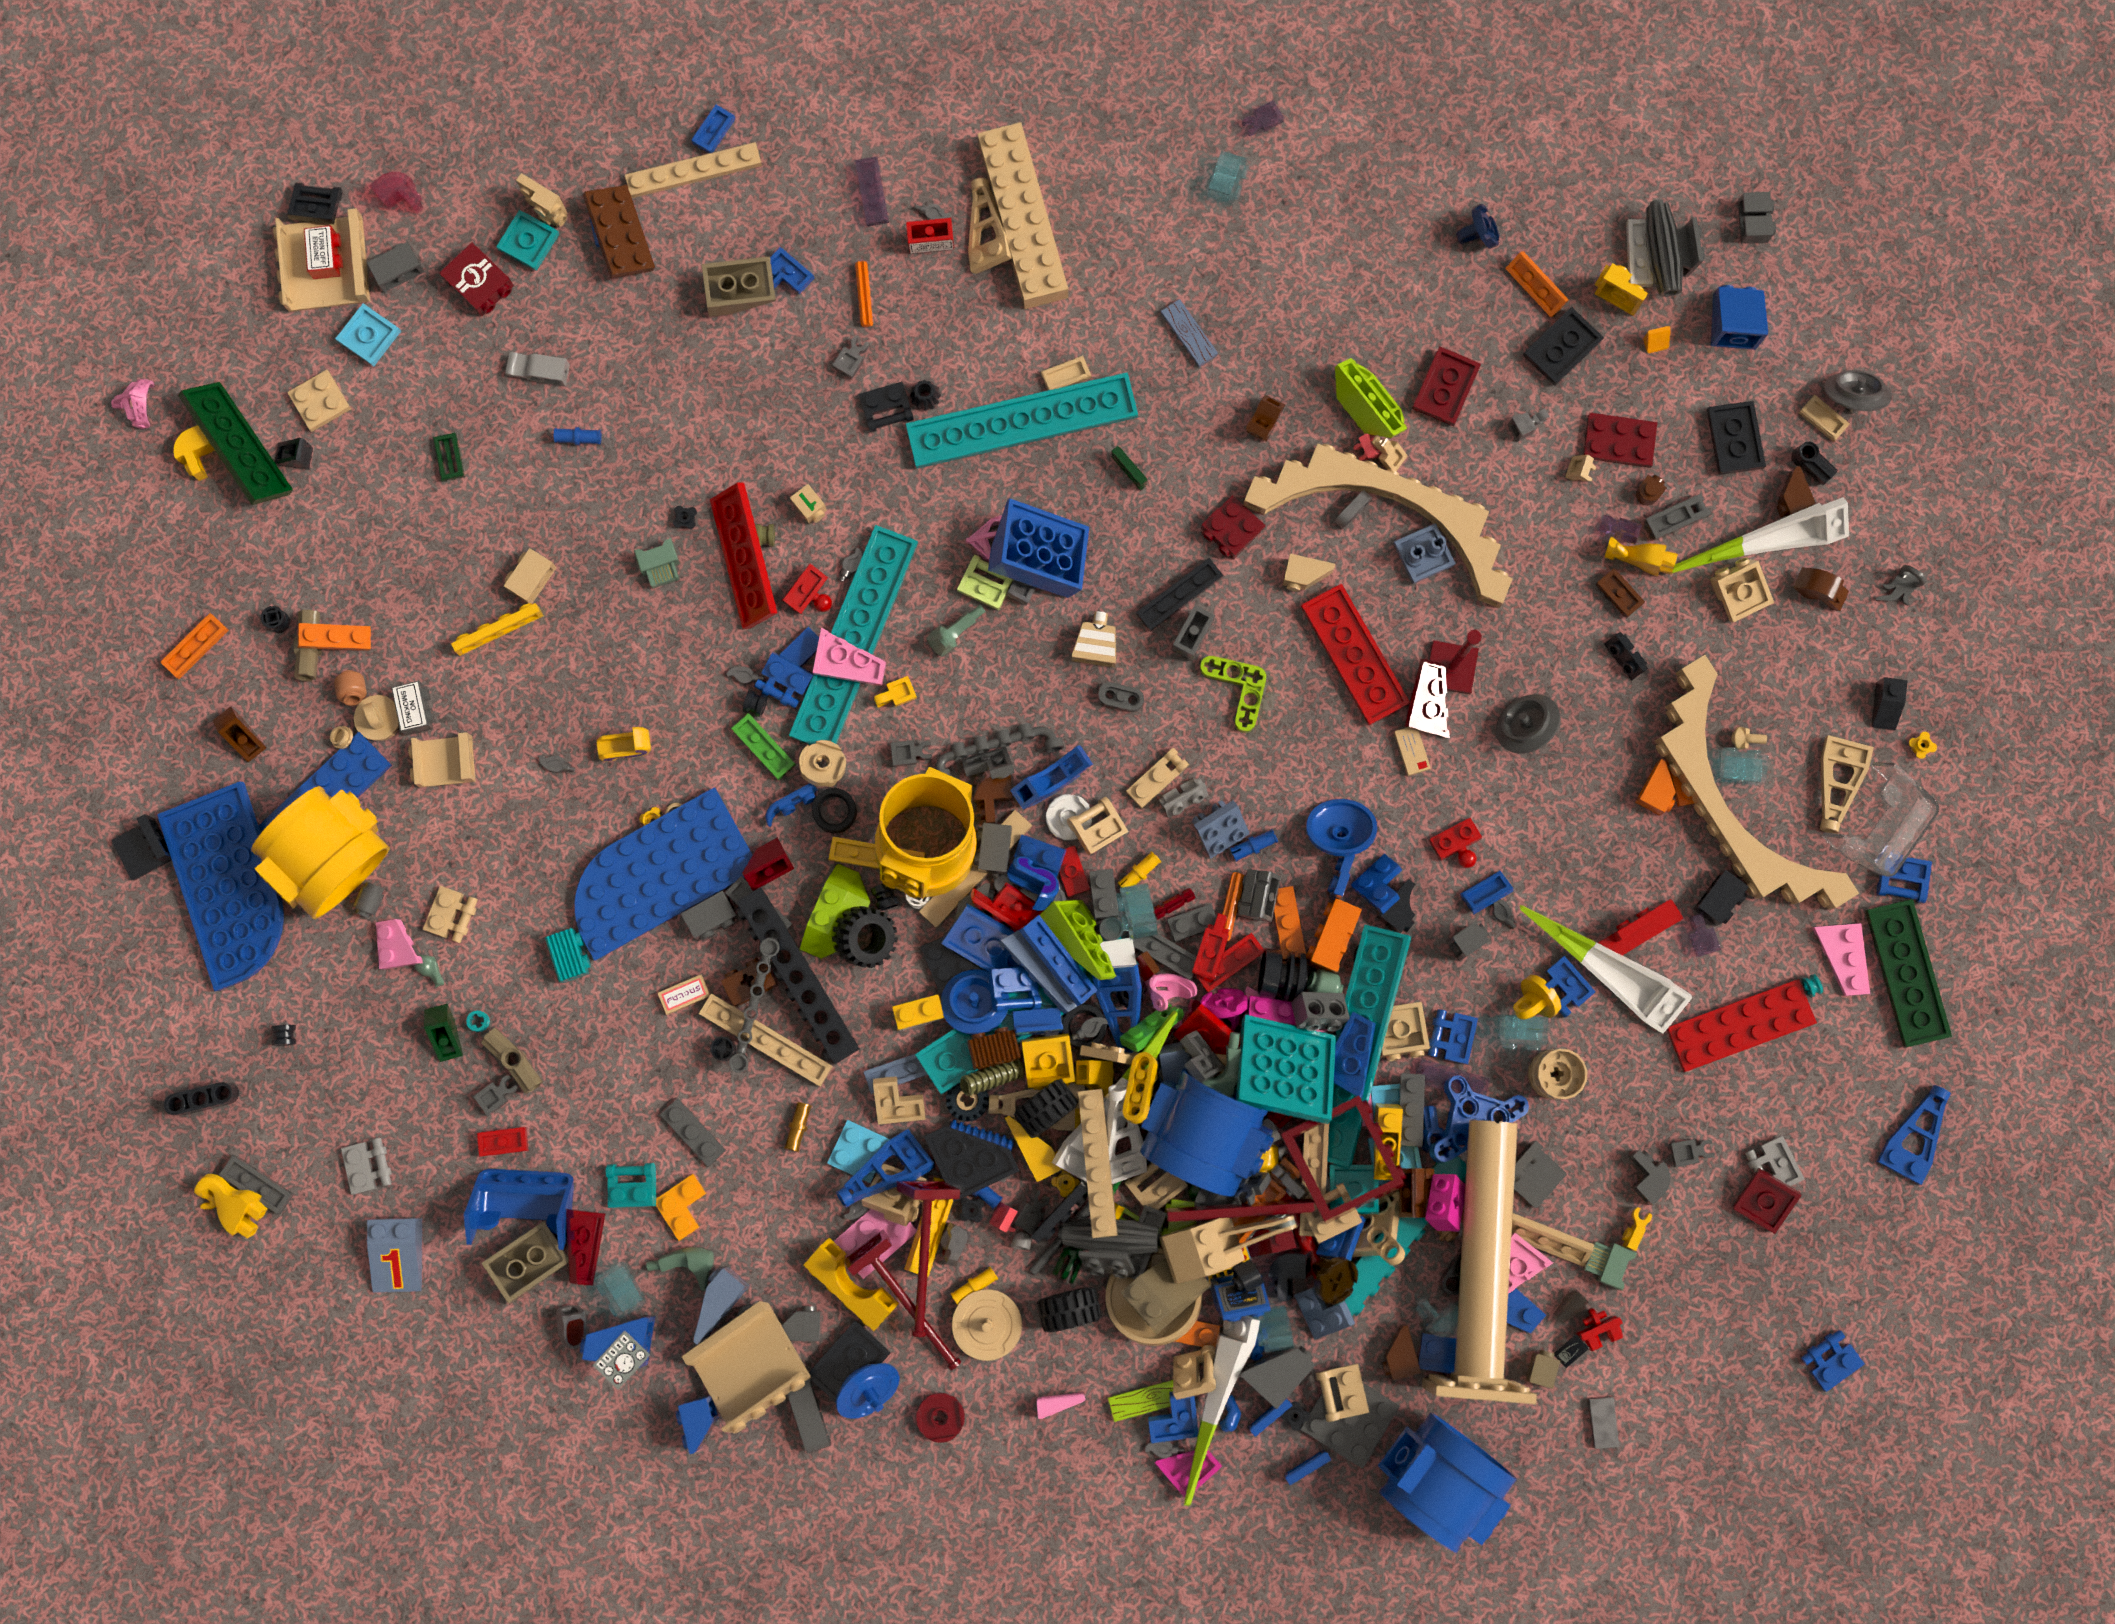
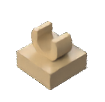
(1580, 468)

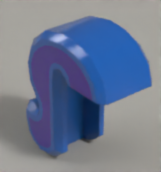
(1034, 879)

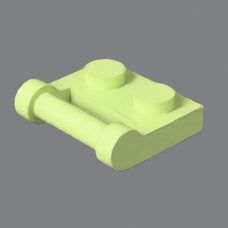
(982, 588)

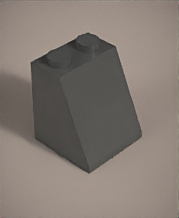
(1278, 1373)

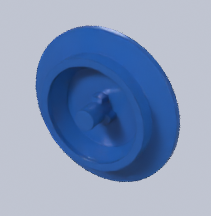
(968, 1003)
(867, 1390)

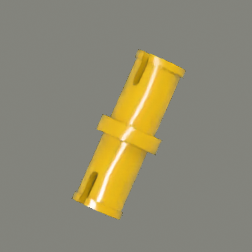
(1140, 871)
(975, 1284)

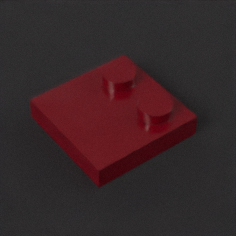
(1767, 1200)

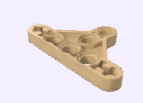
(1386, 1223)

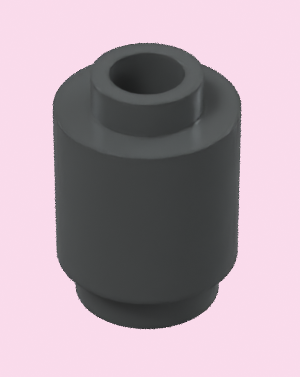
(368, 899)

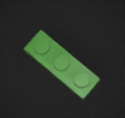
(763, 746)

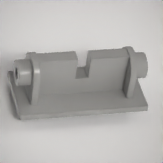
(1193, 792)

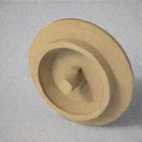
(987, 1325)

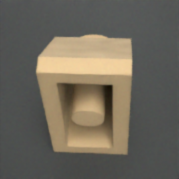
(1305, 572)

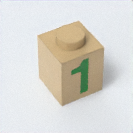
(809, 504)

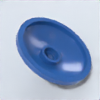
(1341, 827)

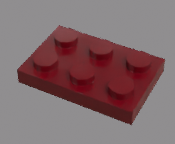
(1446, 386)
(1620, 440)

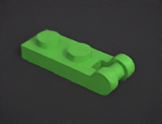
(1141, 1034)

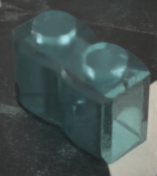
(1227, 177)
(1275, 1330)

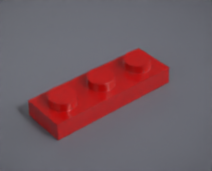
(1233, 961)

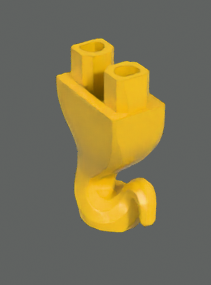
(1648, 557)
(232, 1205)

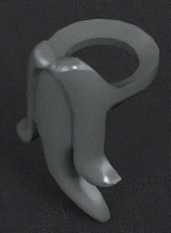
(1904, 583)

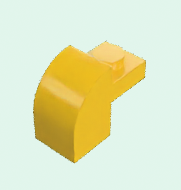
(188, 450)

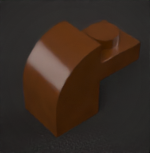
(1265, 418)
(1823, 586)
(992, 791)

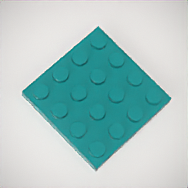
(1286, 1069)

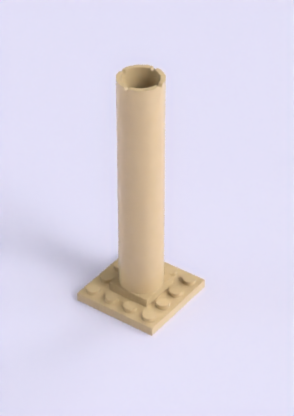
(1485, 1271)

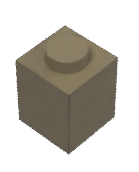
(1543, 1369)

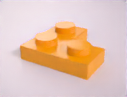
(674, 1206)

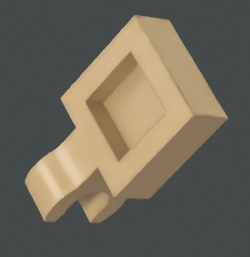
(1392, 453)

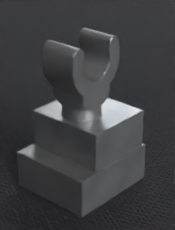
(1524, 425)

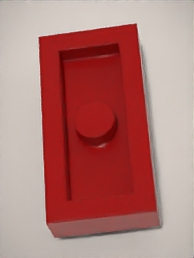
(1073, 873)
(502, 1141)

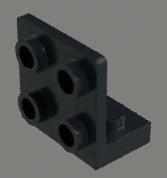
(142, 848)

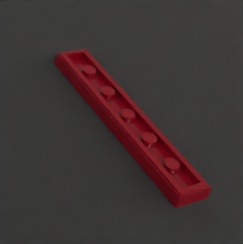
(1242, 1210)

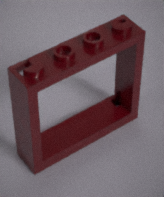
(1385, 1151)

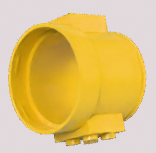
(319, 850)
(926, 875)

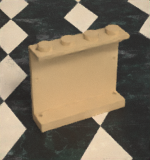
(299, 288)
(748, 1366)

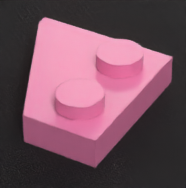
(395, 945)

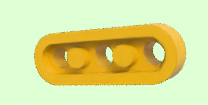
(1137, 1079)

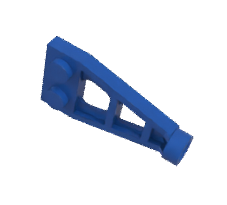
(1126, 980)
(908, 1152)
(1901, 1160)

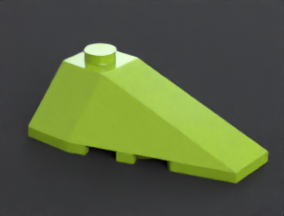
(1075, 930)

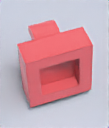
(1369, 450)
(1003, 1217)

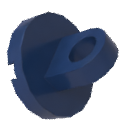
(1483, 227)

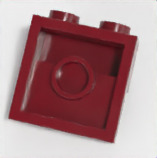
(1232, 527)

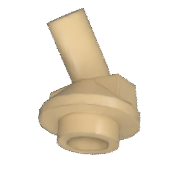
(1741, 738)

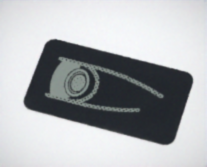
(1571, 1351)

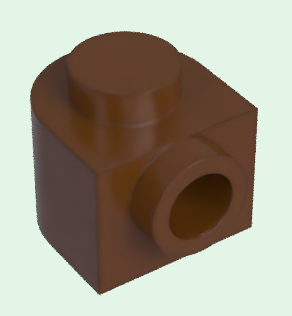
(1650, 490)

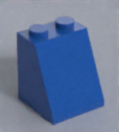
(1738, 317)
(598, 1342)

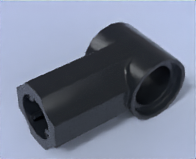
(1816, 464)

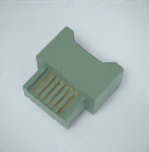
(659, 564)
(1609, 1264)

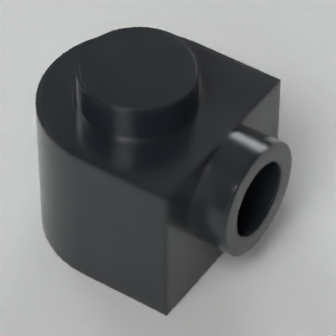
(1246, 1276)

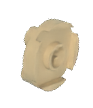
(816, 752)

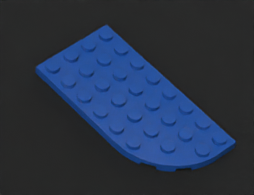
(659, 873)
(228, 902)

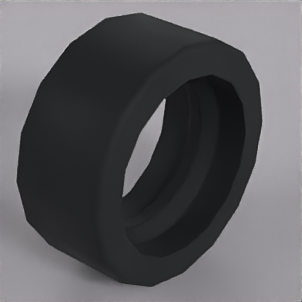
(820, 799)
(1083, 1008)

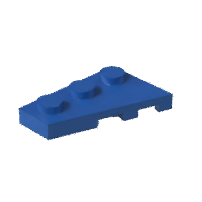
(1353, 1054)

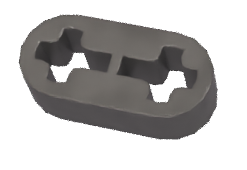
(1353, 509)

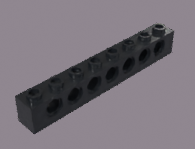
(847, 1045)

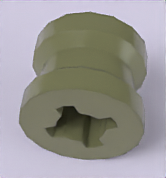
(766, 534)

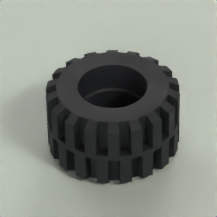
(881, 941)
(1046, 1108)
(1069, 1309)

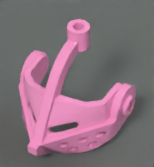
(138, 393)
(980, 538)
(1176, 987)

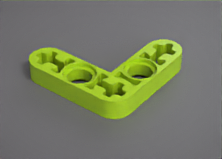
(1248, 686)

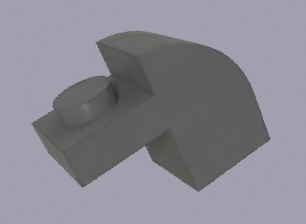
(1656, 1178)

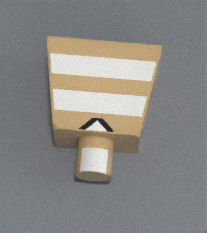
(1096, 642)

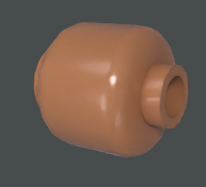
(350, 687)

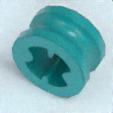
(1812, 985)
(470, 1017)

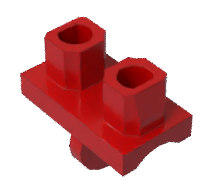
(1610, 1326)

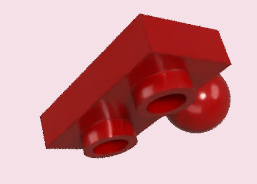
(806, 589)
(1456, 840)

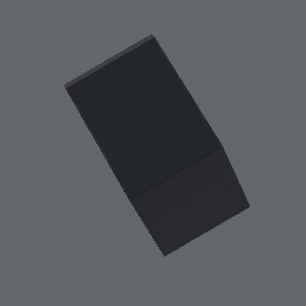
(294, 454)

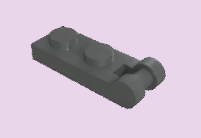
(1677, 517)

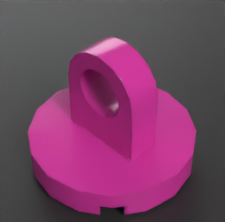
(1226, 1004)

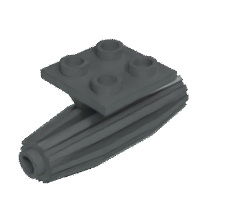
(1671, 248)
(1111, 1253)

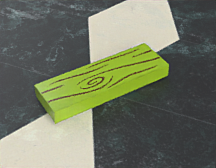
(1141, 1400)

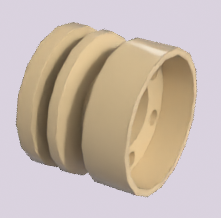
(1570, 1078)

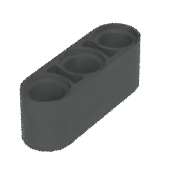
(809, 1419)

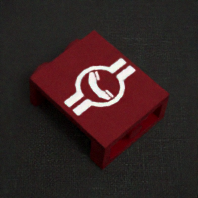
(477, 279)

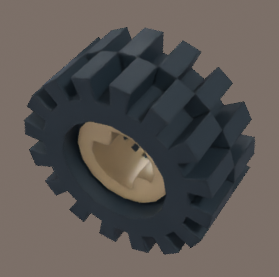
(958, 1108)

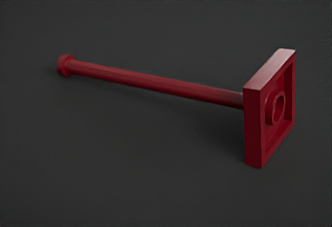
(1458, 661)
(928, 1192)
(869, 1254)

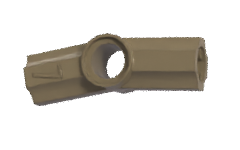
(306, 658)
(502, 1049)

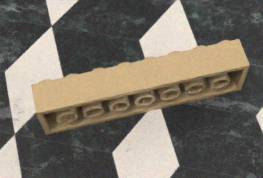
(1023, 215)

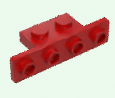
(1007, 906)
(1642, 929)

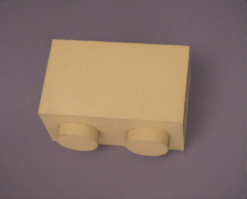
(529, 576)

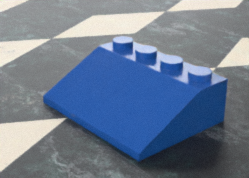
(1040, 549)

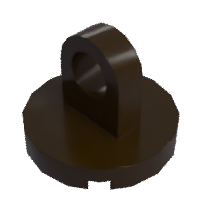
(1334, 1279)

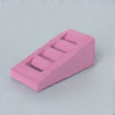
(1052, 1404)

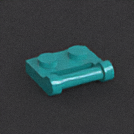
(631, 1194)

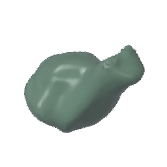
(430, 969)

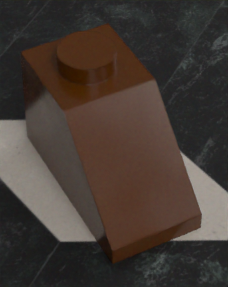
(1795, 494)
(239, 734)
(1400, 1356)

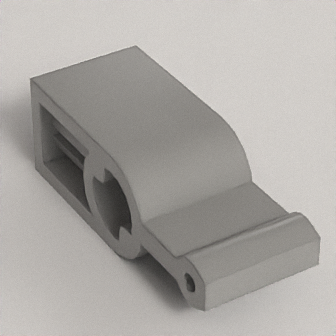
(538, 368)

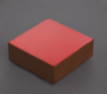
(1147, 966)

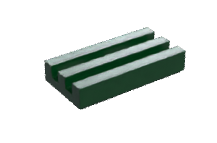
(1129, 468)
(453, 475)

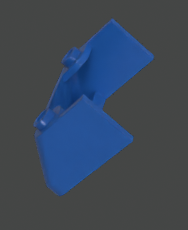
(519, 1196)

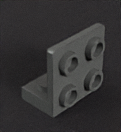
(1536, 1174)

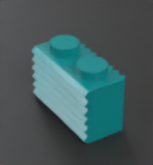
(568, 955)

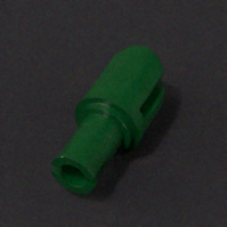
(1072, 1254)

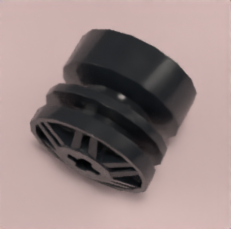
(1281, 975)

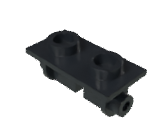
(1632, 664)

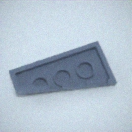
(1024, 954)

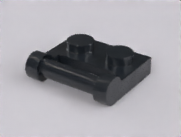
(312, 208)
(884, 400)

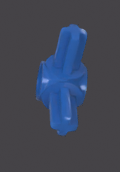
(1432, 1128)

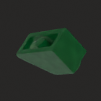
(442, 1032)

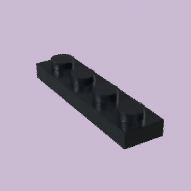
(1179, 594)

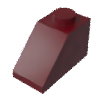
(767, 864)
(1273, 1244)

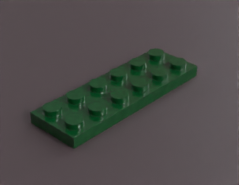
(235, 443)
(1908, 973)

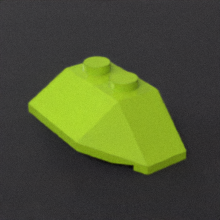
(1367, 400)
(840, 893)

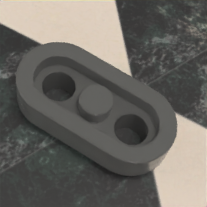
(1121, 696)

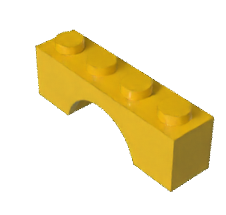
(829, 1267)

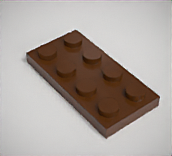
(618, 231)

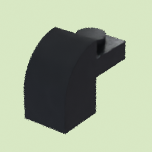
(1289, 1266)

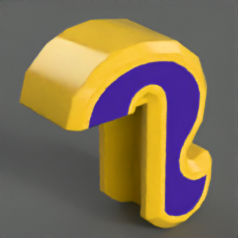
(624, 745)

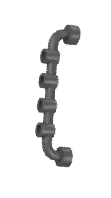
(1002, 739)
(739, 1061)

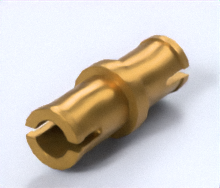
(797, 1126)

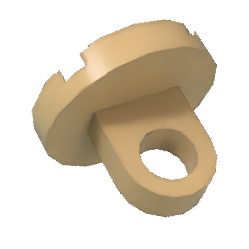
(376, 718)

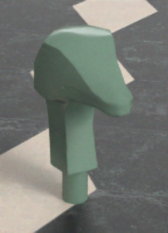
(943, 639)
(1227, 1081)
(697, 1259)

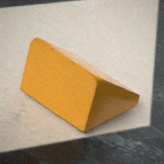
(1657, 339)

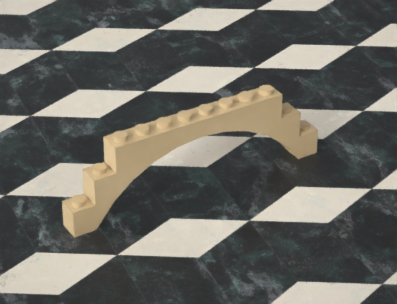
(1454, 517)
(1688, 760)

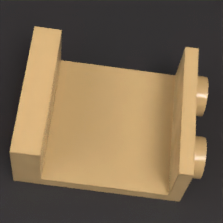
(442, 761)

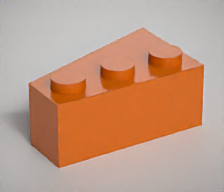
(1333, 935)

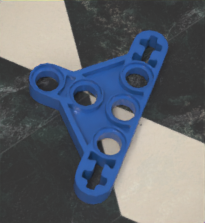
(1458, 1120)

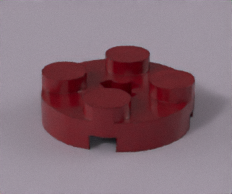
(948, 1405)

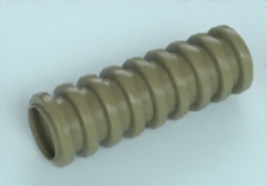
(991, 1077)

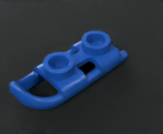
(787, 803)

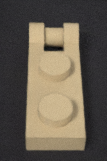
(1156, 778)

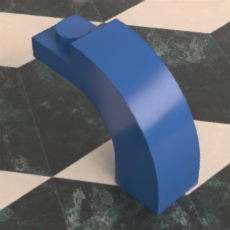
(1052, 779)

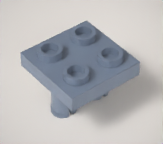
(1424, 553)
(1220, 828)

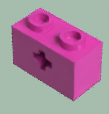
(1446, 1202)

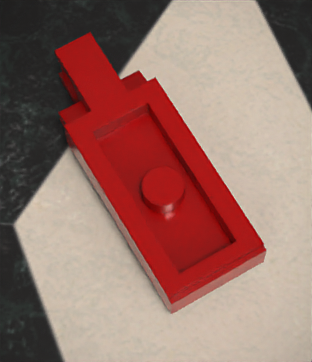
(1212, 949)

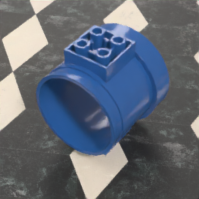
(1205, 1135)
(1445, 1483)

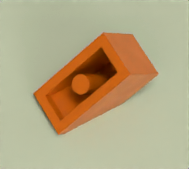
(1658, 790)

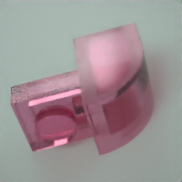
(394, 187)

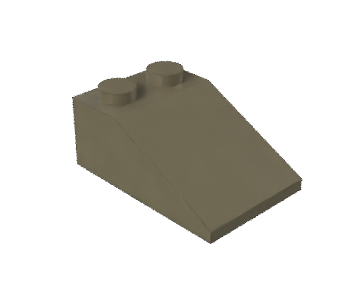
(738, 285)
(525, 1263)
(1158, 1298)

